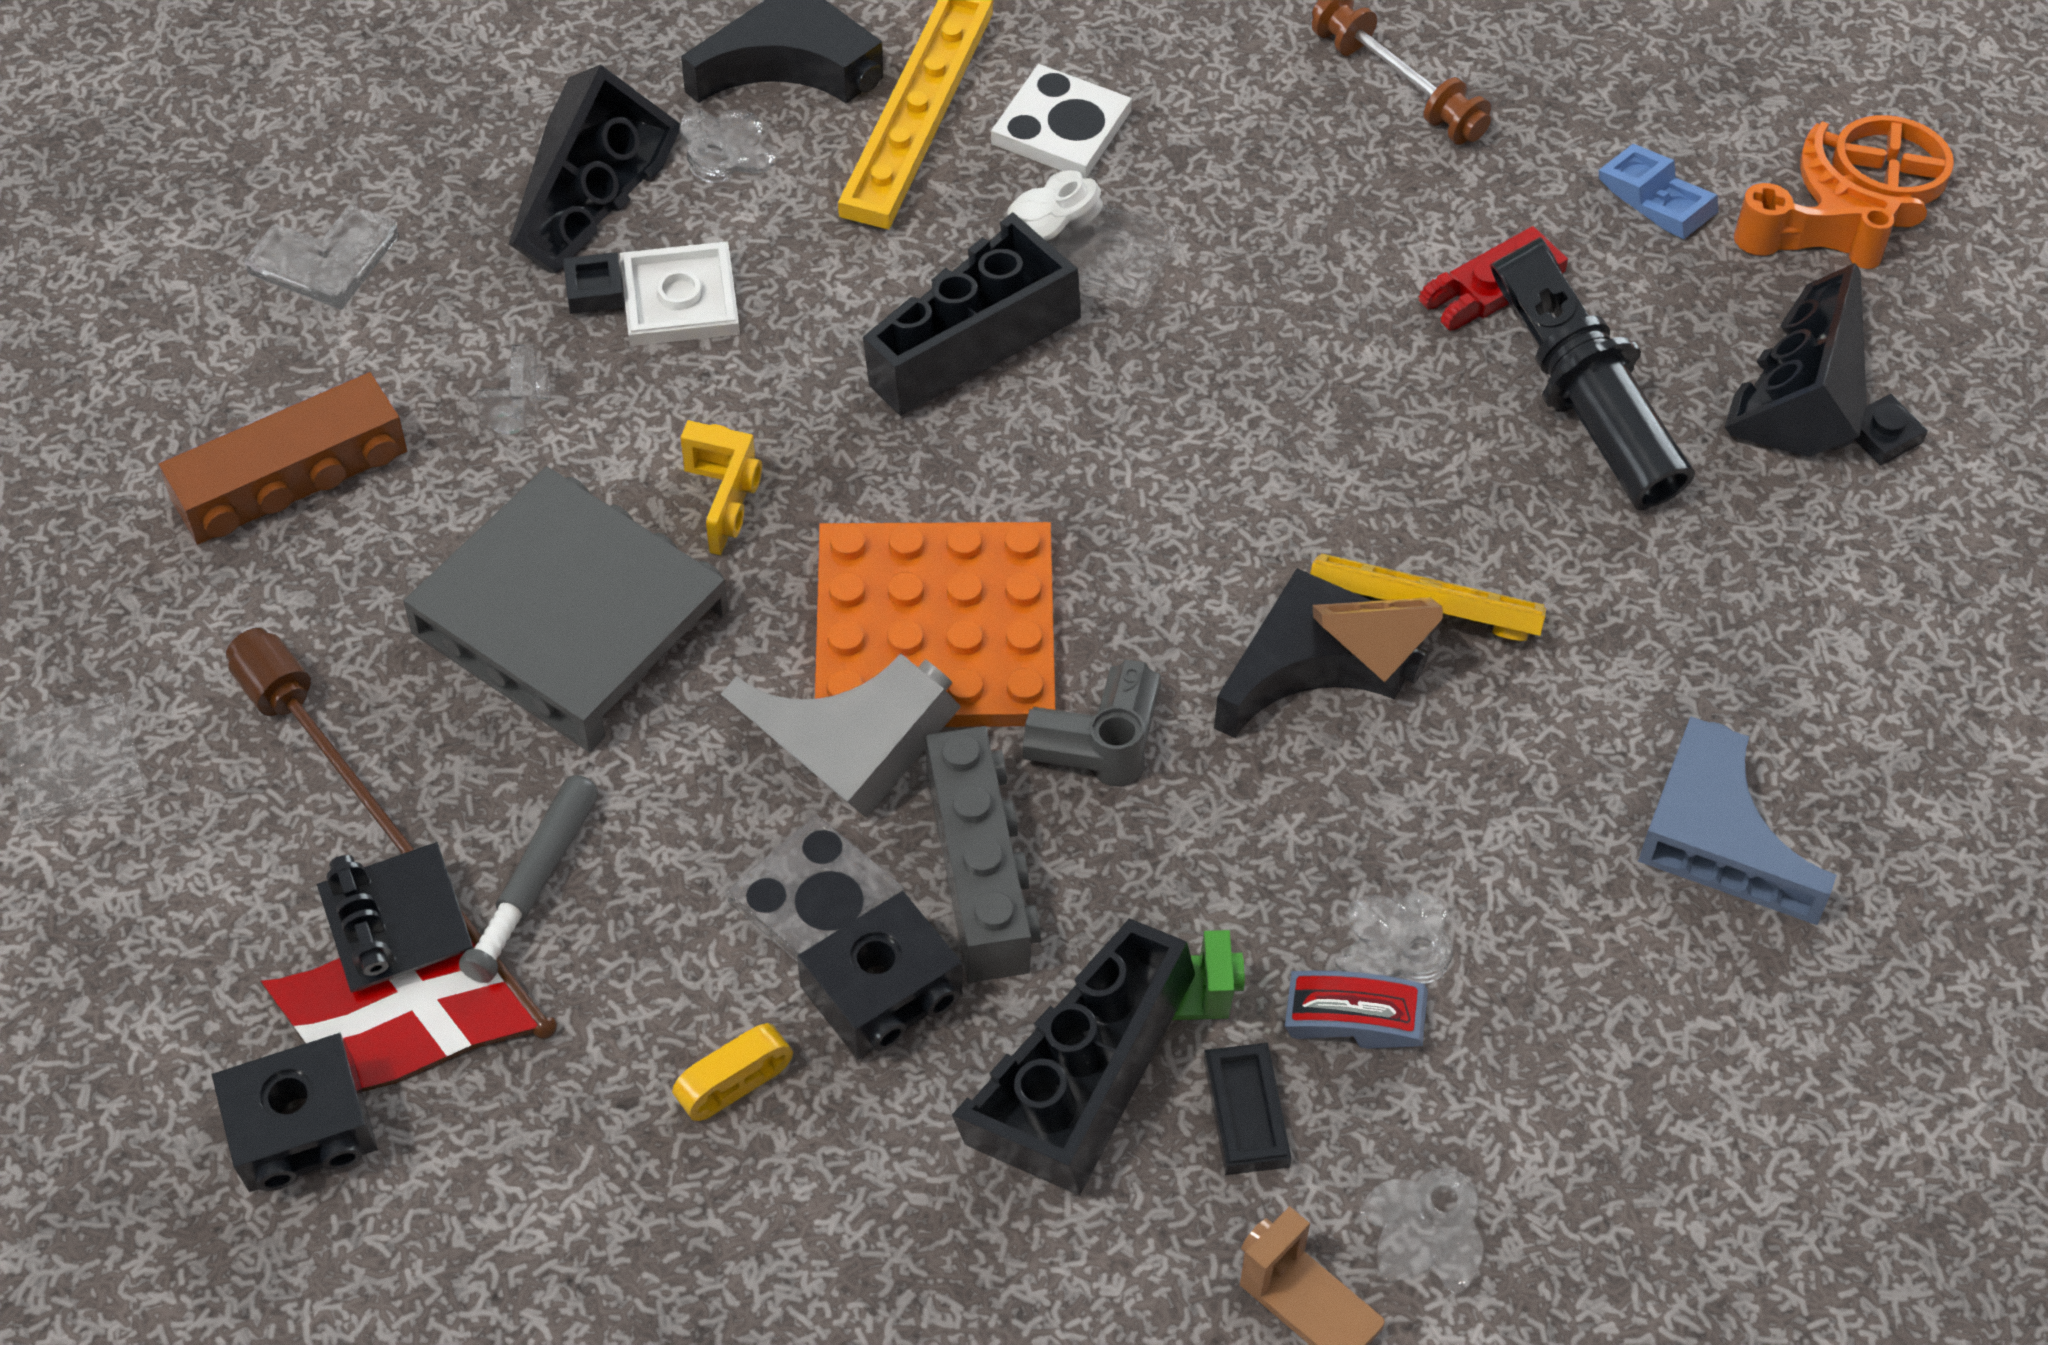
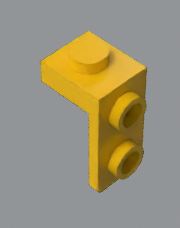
(728, 457)

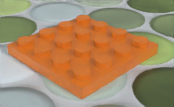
(945, 593)

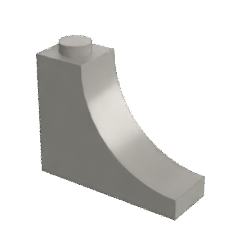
(861, 736)

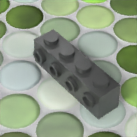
(979, 856)

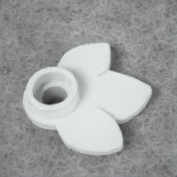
(1063, 201)

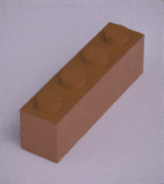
(283, 458)

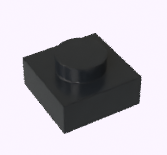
(593, 282)
(1889, 430)

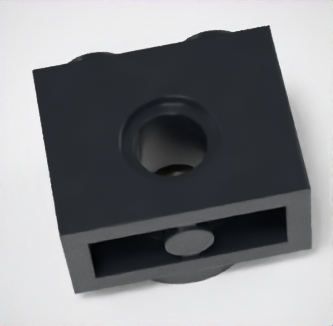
(878, 1008)
(324, 1133)

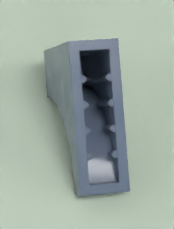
(1716, 835)

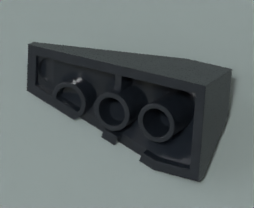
(589, 159)
(1813, 377)

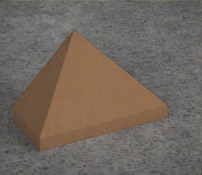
(1380, 631)

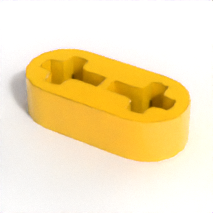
(732, 1071)

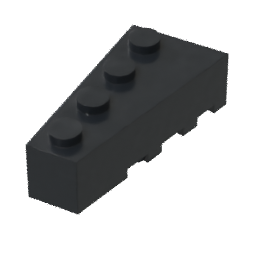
(973, 317)

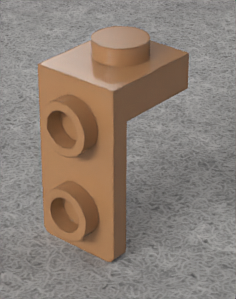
(1300, 1289)

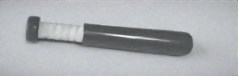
(537, 864)

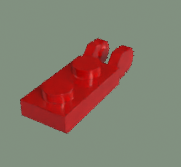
(1476, 283)

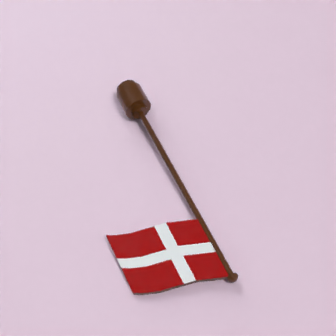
(407, 1020)

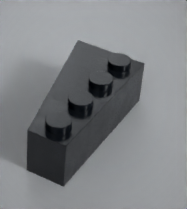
(1075, 1074)

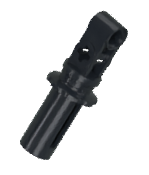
(1593, 377)

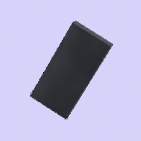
(1247, 1109)

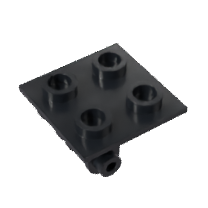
(392, 915)

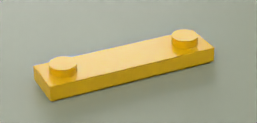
(1509, 615)

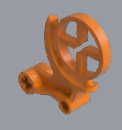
(1852, 208)

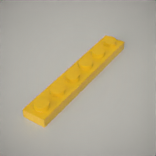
(914, 112)

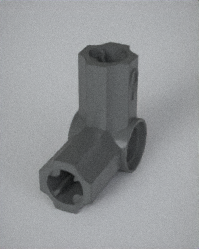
(1108, 742)

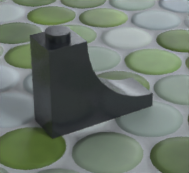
(787, 43)
(1299, 655)

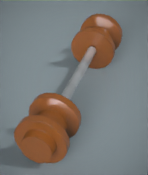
(1446, 103)

